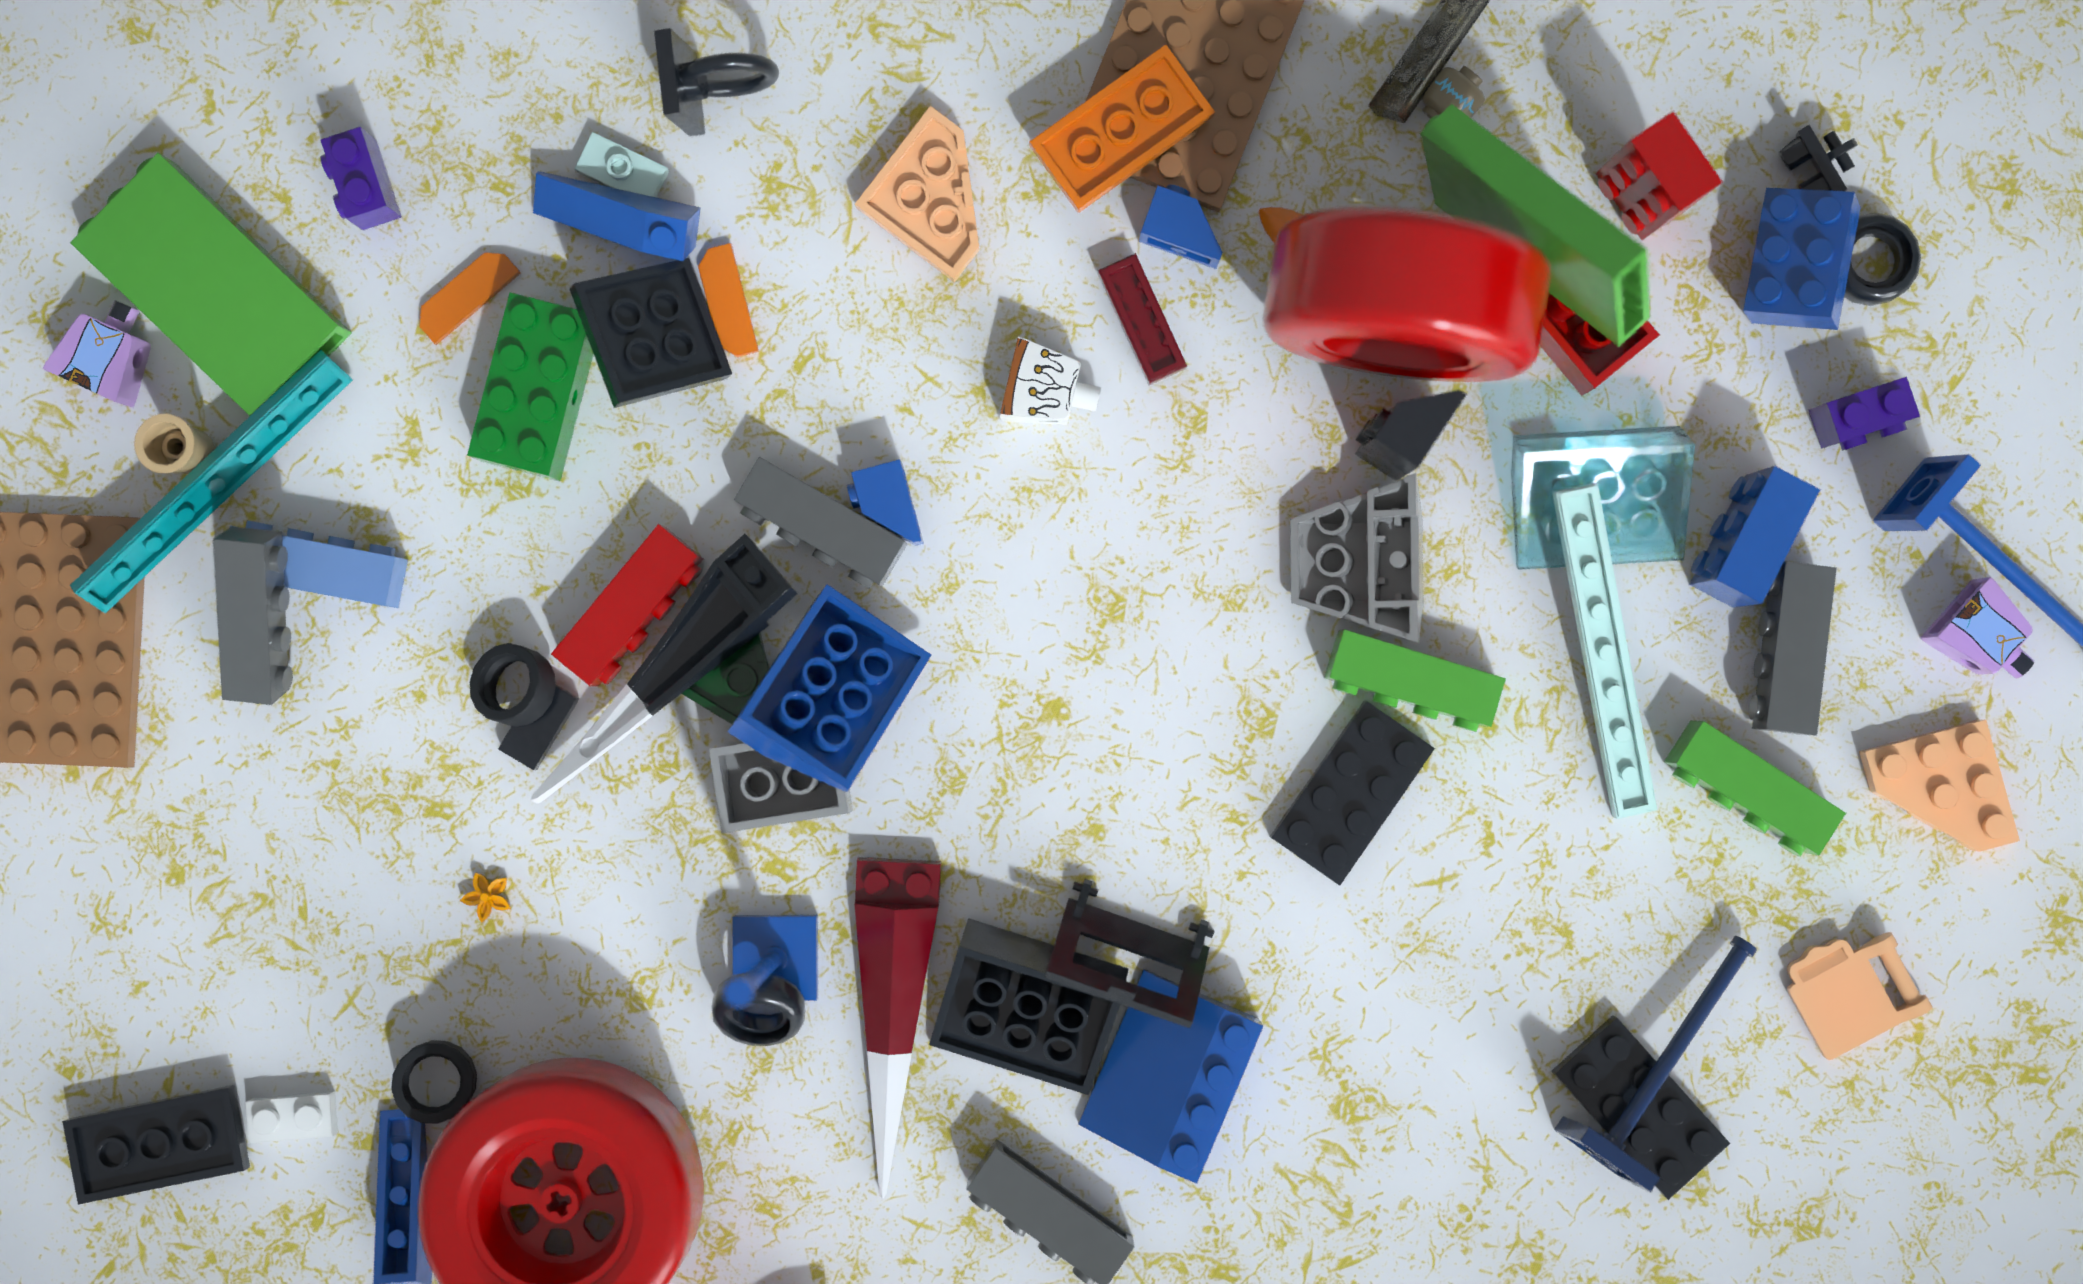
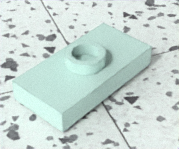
(620, 167)

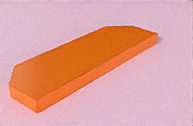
(466, 294)
(727, 301)

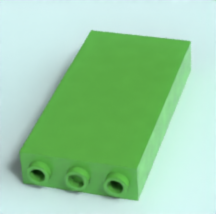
(1591, 260)
(207, 283)

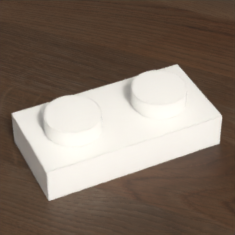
(291, 1117)

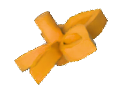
(486, 896)

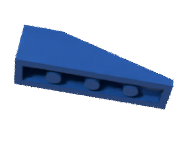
(619, 215)
(401, 1165)

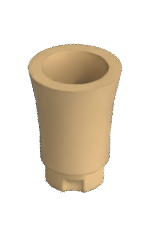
(171, 445)

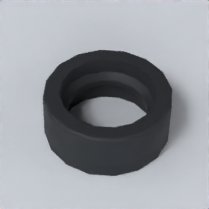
(486, 676)
(401, 1075)

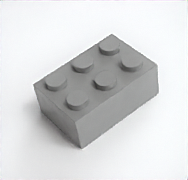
(763, 792)

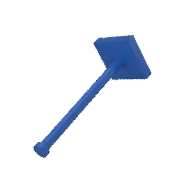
(1929, 495)
(773, 946)

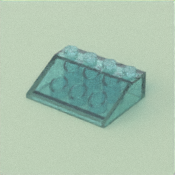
(1641, 486)

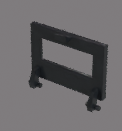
(1138, 939)

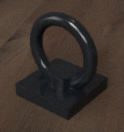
(686, 84)

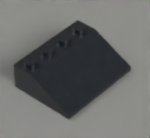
(1018, 1020)

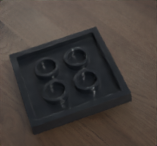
(650, 332)

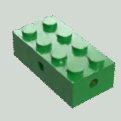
(533, 388)

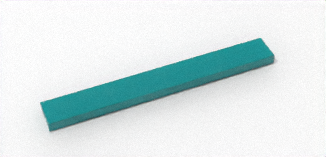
(211, 482)

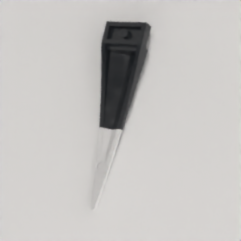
(715, 622)

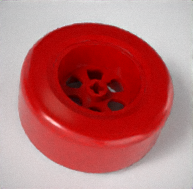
(1407, 294)
(617, 1123)

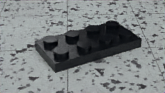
(1352, 792)
(1672, 1133)
(156, 1144)

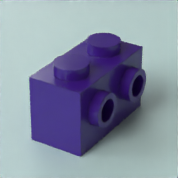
(360, 179)
(1865, 412)

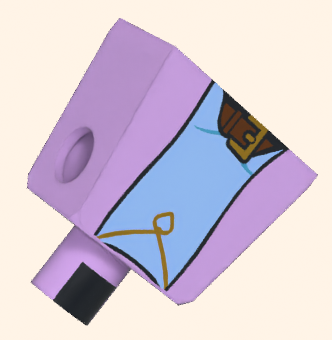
(103, 355)
(1982, 631)

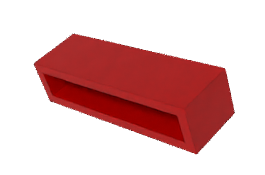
(628, 607)

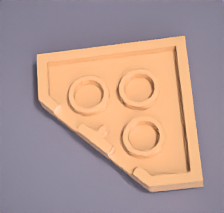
(927, 195)
(1947, 783)

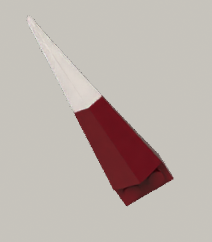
(895, 934)

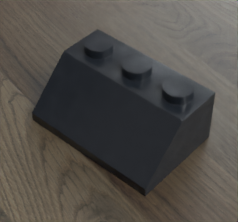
(1402, 437)

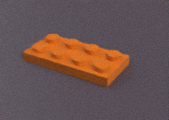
(1122, 128)

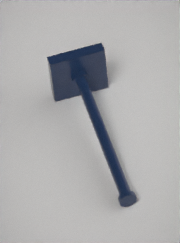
(1609, 1147)

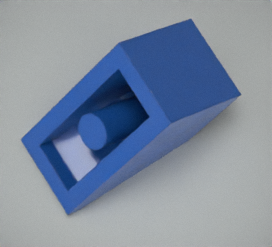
(1180, 227)
(886, 499)

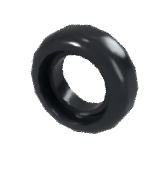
(1906, 261)
(759, 1028)

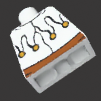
(1044, 386)

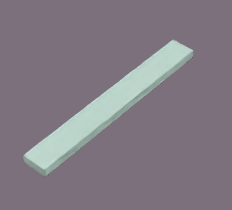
(1604, 650)

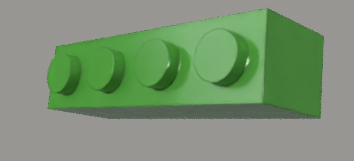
(1414, 679)
(1754, 788)

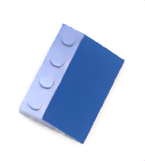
(831, 691)
(1170, 1083)

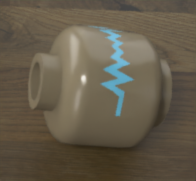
(1454, 88)

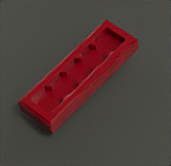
(1142, 319)

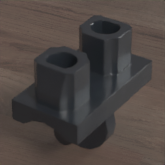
(1808, 147)

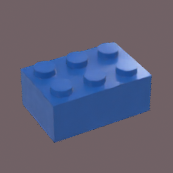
(1802, 258)
(1753, 536)

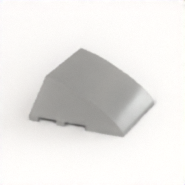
(1363, 559)

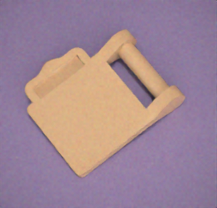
(1844, 997)

